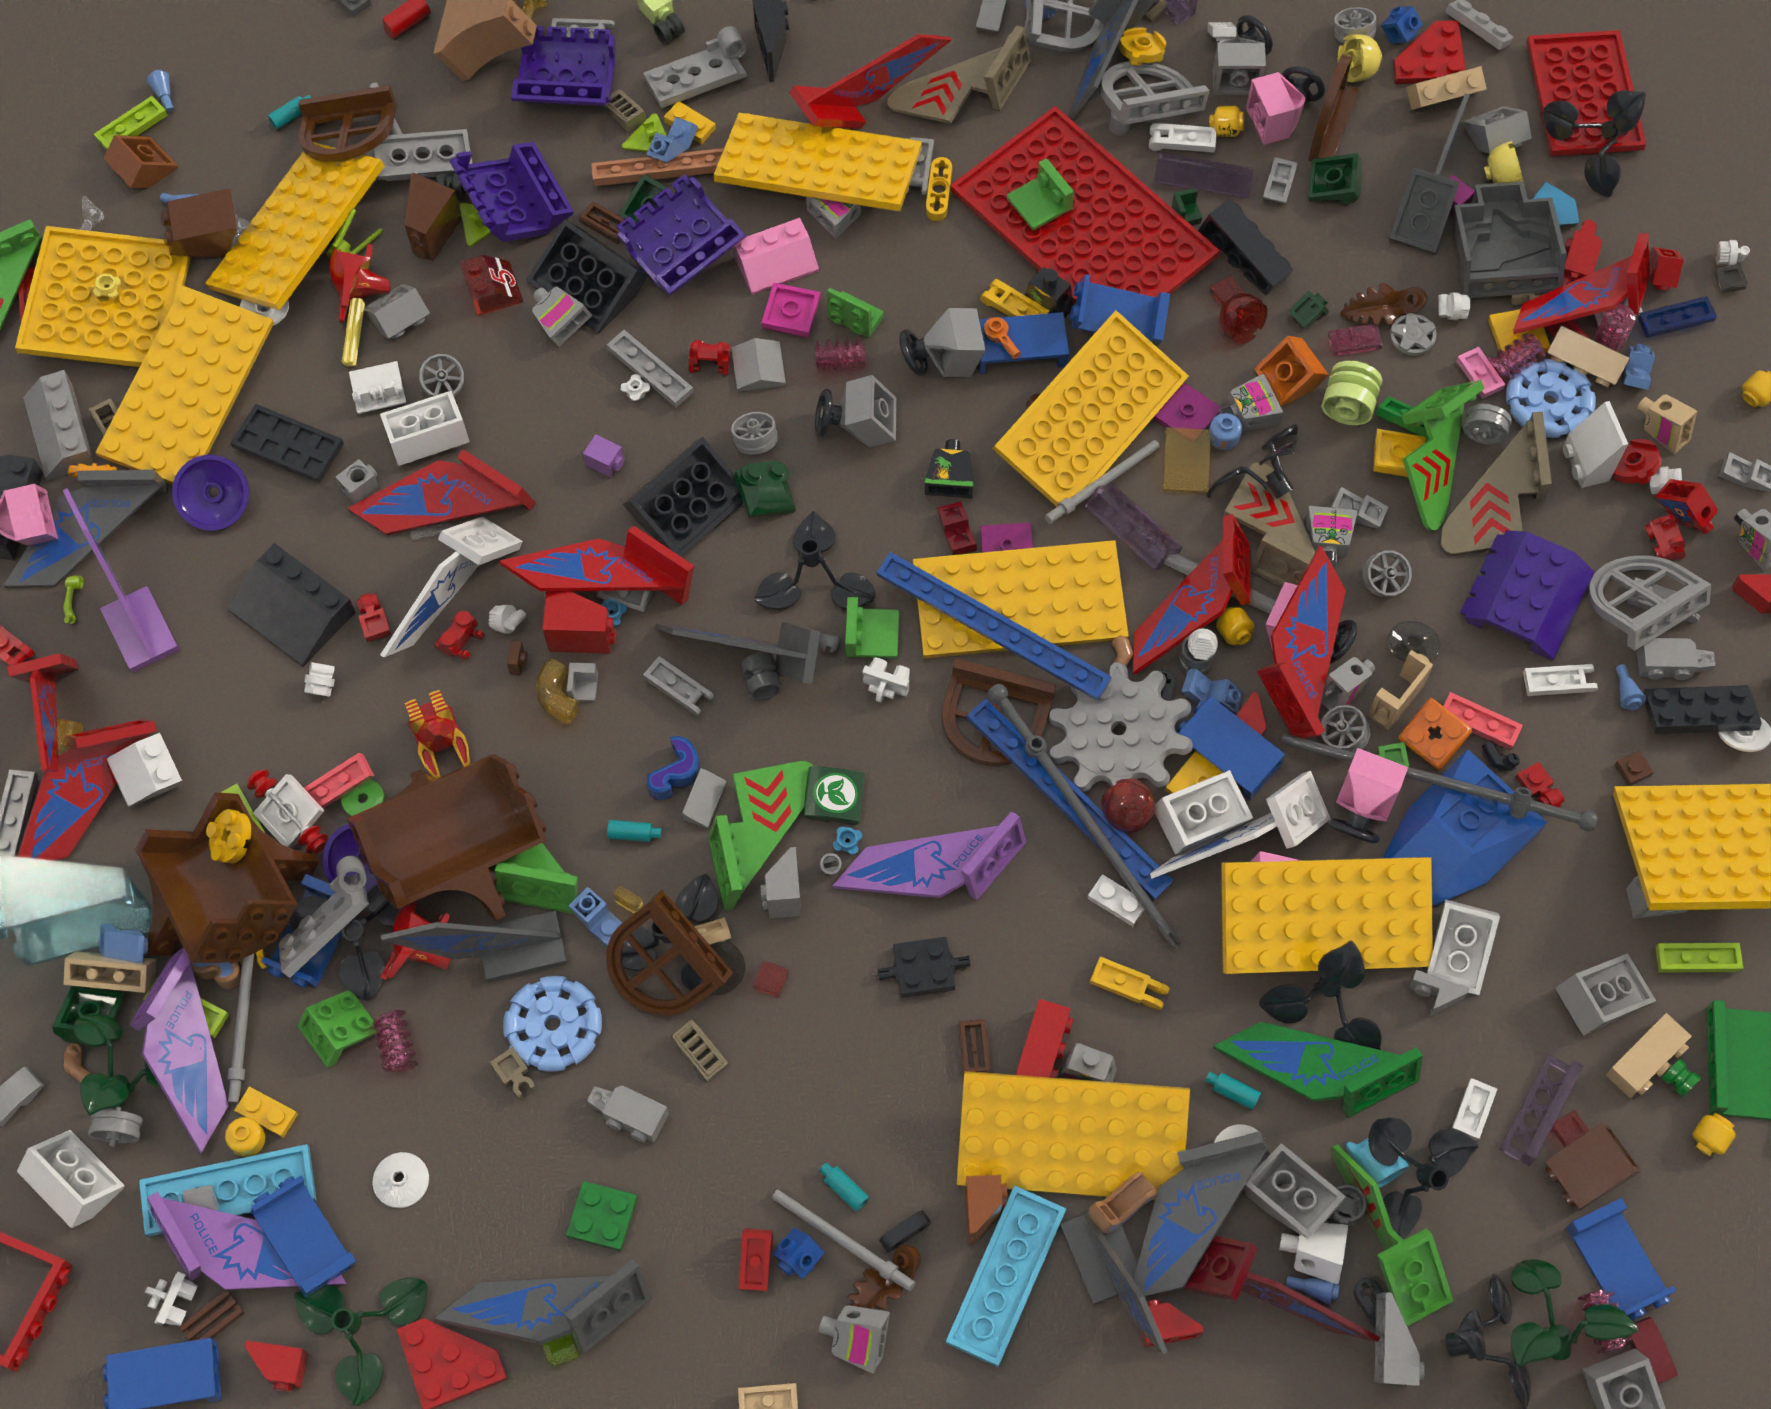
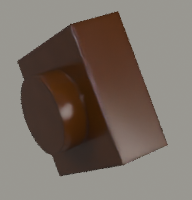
(516, 658)
(1634, 768)

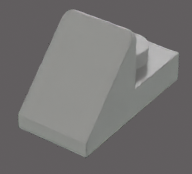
(1444, 991)

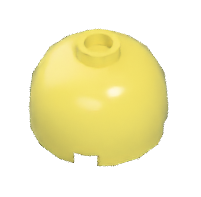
(1365, 56)
(1503, 164)

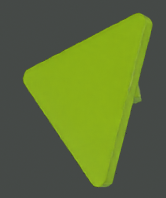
(643, 136)
(473, 225)

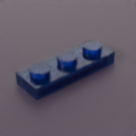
(1677, 316)

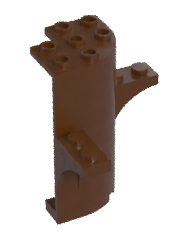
(449, 833)
(218, 906)

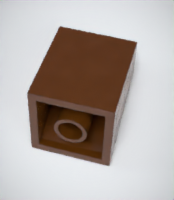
(430, 216)
(200, 225)
(1592, 1166)

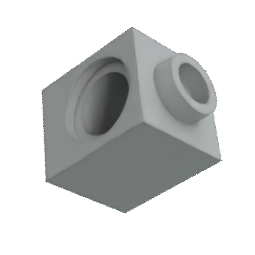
(357, 490)

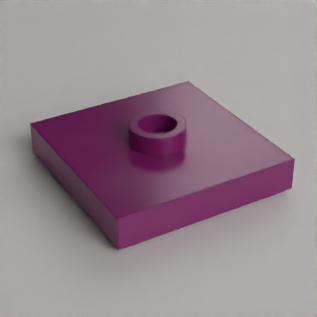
(1187, 410)
(1006, 537)

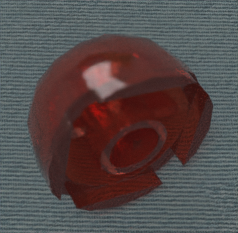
(1242, 317)
(1128, 805)

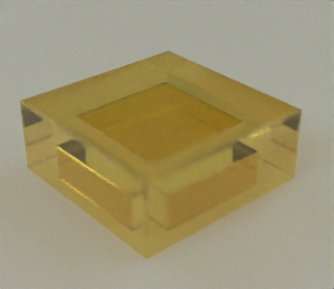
(627, 899)

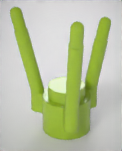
(344, 246)

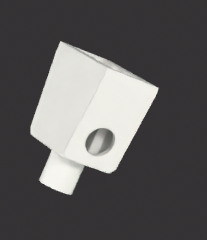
(1321, 1253)

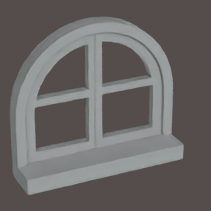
(1034, 25)
(1151, 105)
(1664, 613)

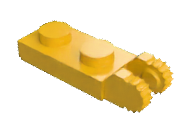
(1127, 983)

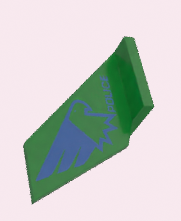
(1323, 1066)

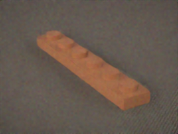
(632, 169)

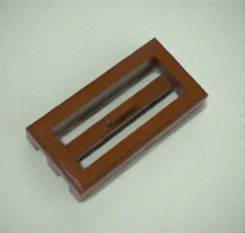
(606, 228)
(971, 1024)
(206, 1310)

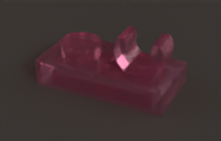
(1355, 339)

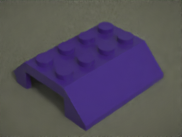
(566, 67)
(514, 194)
(678, 235)
(1528, 590)

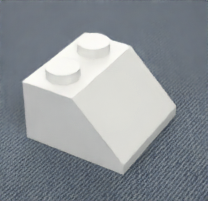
(144, 770)

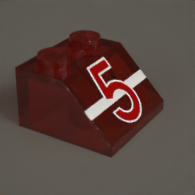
(490, 283)

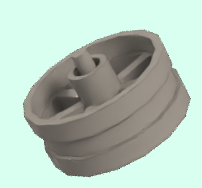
(1354, 21)
(441, 375)
(1487, 424)
(756, 431)
(1386, 573)
(1345, 729)
(115, 1126)

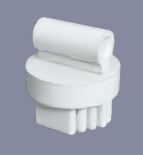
(1729, 253)
(1453, 306)
(1662, 476)
(505, 618)
(1202, 644)
(319, 679)

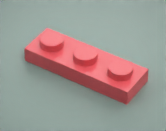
(1484, 721)
(340, 780)

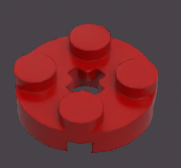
(1641, 471)

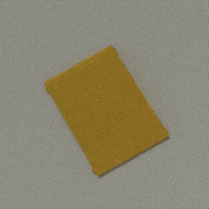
(1187, 460)

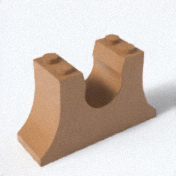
(480, 31)

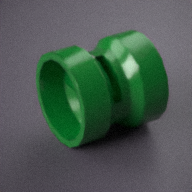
(1681, 1078)

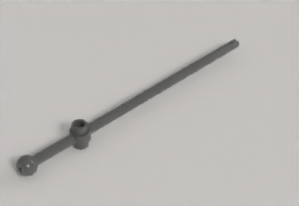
(998, 695)
(1519, 802)

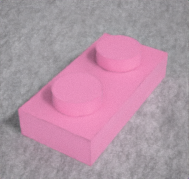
(1477, 367)

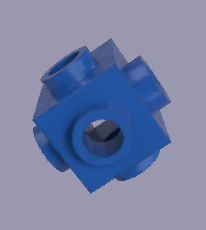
(1401, 24)
(797, 1253)

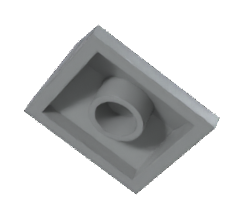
(758, 365)

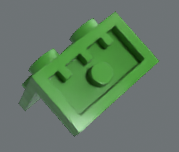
(1042, 197)
(852, 312)
(871, 631)
(335, 1026)

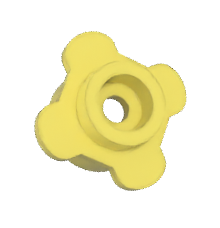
(106, 280)

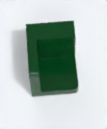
(1185, 205)

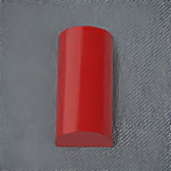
(405, 17)

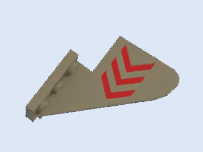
(945, 91)
(1494, 501)
(1285, 544)

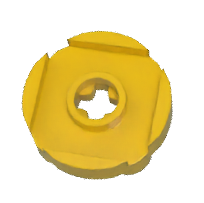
(1142, 46)
(228, 836)

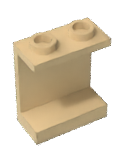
(1388, 708)

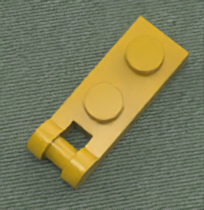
(1011, 302)

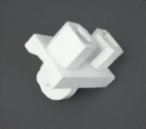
(885, 683)
(168, 1313)

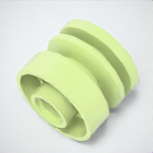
(1352, 392)

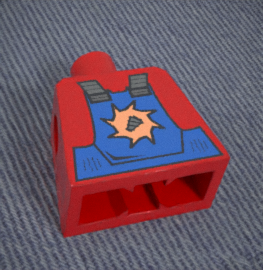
(1688, 504)

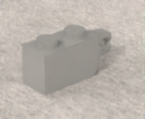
(1673, 659)
(630, 1111)

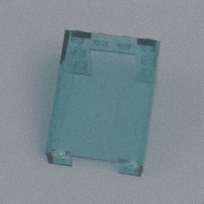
(62, 904)

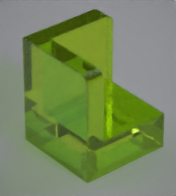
(561, 1350)

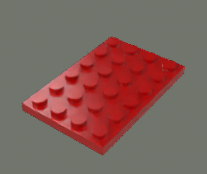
(1585, 72)

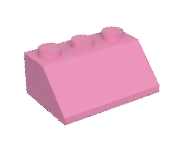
(775, 256)

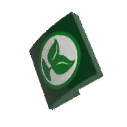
(833, 795)

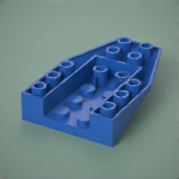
(1463, 833)

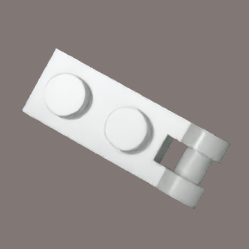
(1182, 137)

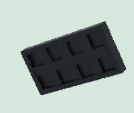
(287, 443)
(1702, 709)

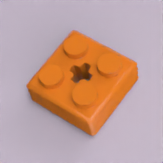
(1435, 751)

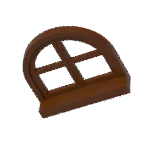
(346, 107)
(1334, 112)
(983, 678)
(686, 942)

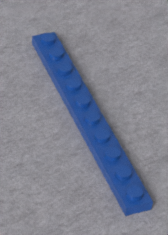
(994, 626)
(1012, 746)

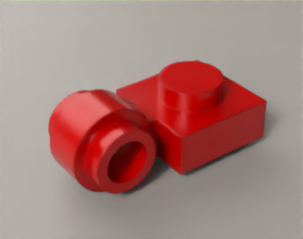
(374, 622)
(1539, 782)

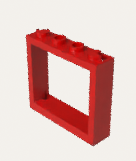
(42, 1305)

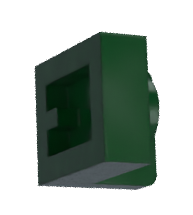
(1308, 309)

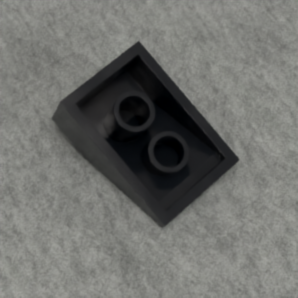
(771, 29)

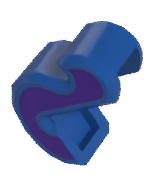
(677, 774)

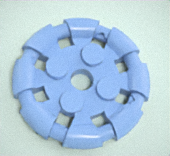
(1551, 385)
(552, 1007)

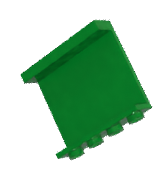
(1739, 1061)

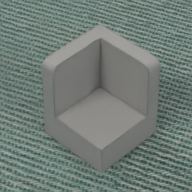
(582, 682)

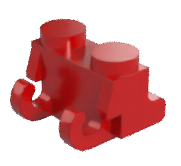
(717, 352)
(1668, 538)
(458, 635)

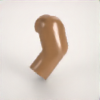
(1123, 650)
(73, 1062)

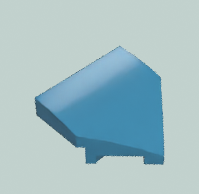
(1564, 204)

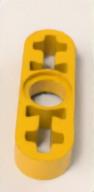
(935, 180)

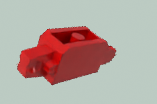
(1581, 252)

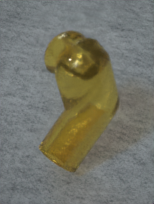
(530, 5)

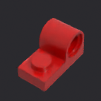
(755, 1259)

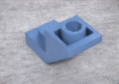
(675, 143)
(1639, 366)
(1200, 688)
(595, 915)
(122, 944)

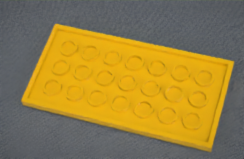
(818, 161)
(293, 228)
(185, 384)
(1091, 411)
(1054, 591)
(1297, 911)
(1069, 1132)

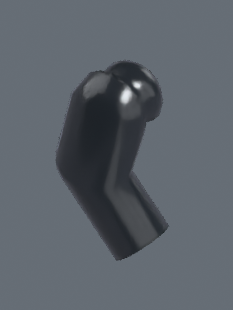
(1498, 760)

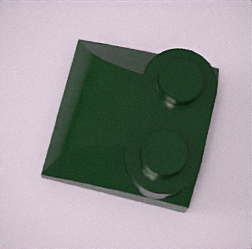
(1336, 178)
(643, 192)
(765, 488)
(82, 1002)

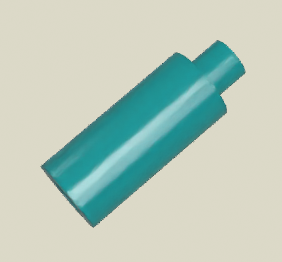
(286, 113)
(632, 831)
(1234, 1089)
(844, 1187)

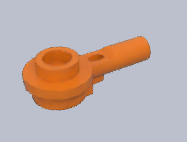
(996, 330)

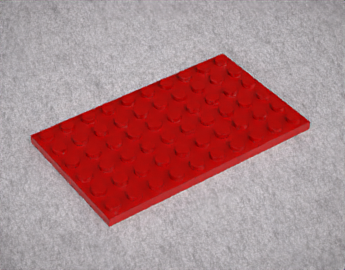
(1116, 224)

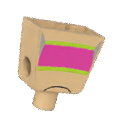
(1668, 421)

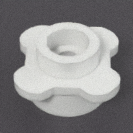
(638, 393)

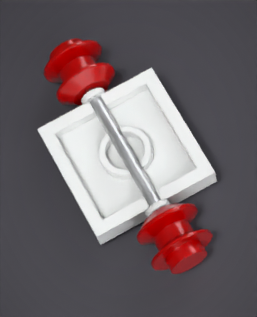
(288, 811)

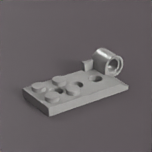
(720, 51)
(411, 144)
(328, 919)

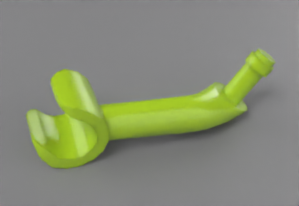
(71, 583)

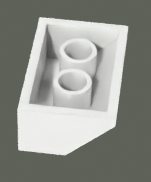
(425, 428)
(69, 1178)

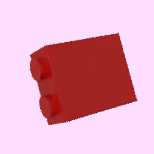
(576, 624)

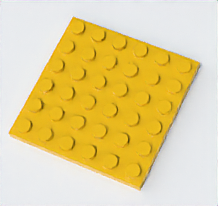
(73, 323)
(1699, 844)

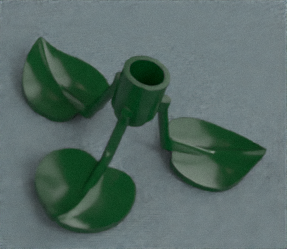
(97, 1089)
(324, 1309)
(1534, 1344)

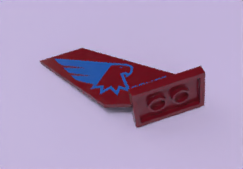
(1226, 1272)

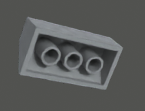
(57, 425)

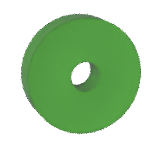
(369, 789)

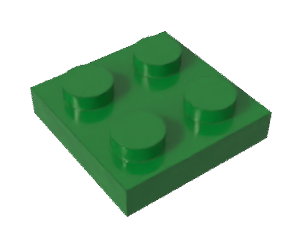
(602, 1216)

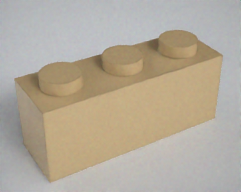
(1446, 88)
(1588, 357)
(97, 971)
(1649, 1057)

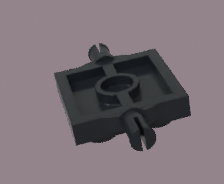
(923, 967)

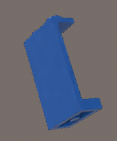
(1098, 302)
(1033, 335)
(1232, 745)
(314, 968)
(301, 1236)
(1618, 1260)
(163, 1375)

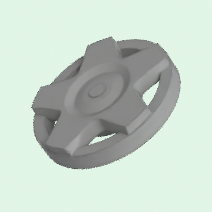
(1413, 334)

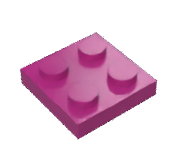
(791, 310)

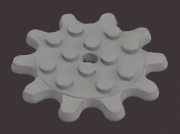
(1138, 751)

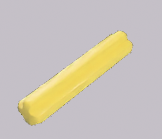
(353, 332)

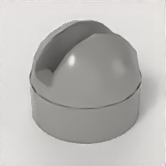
(829, 640)
(830, 858)

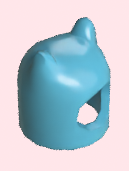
(1378, 1172)

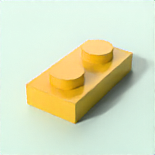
(705, 126)
(266, 1112)

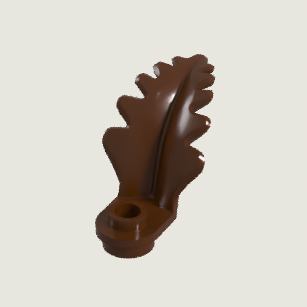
(1384, 304)
(876, 1289)

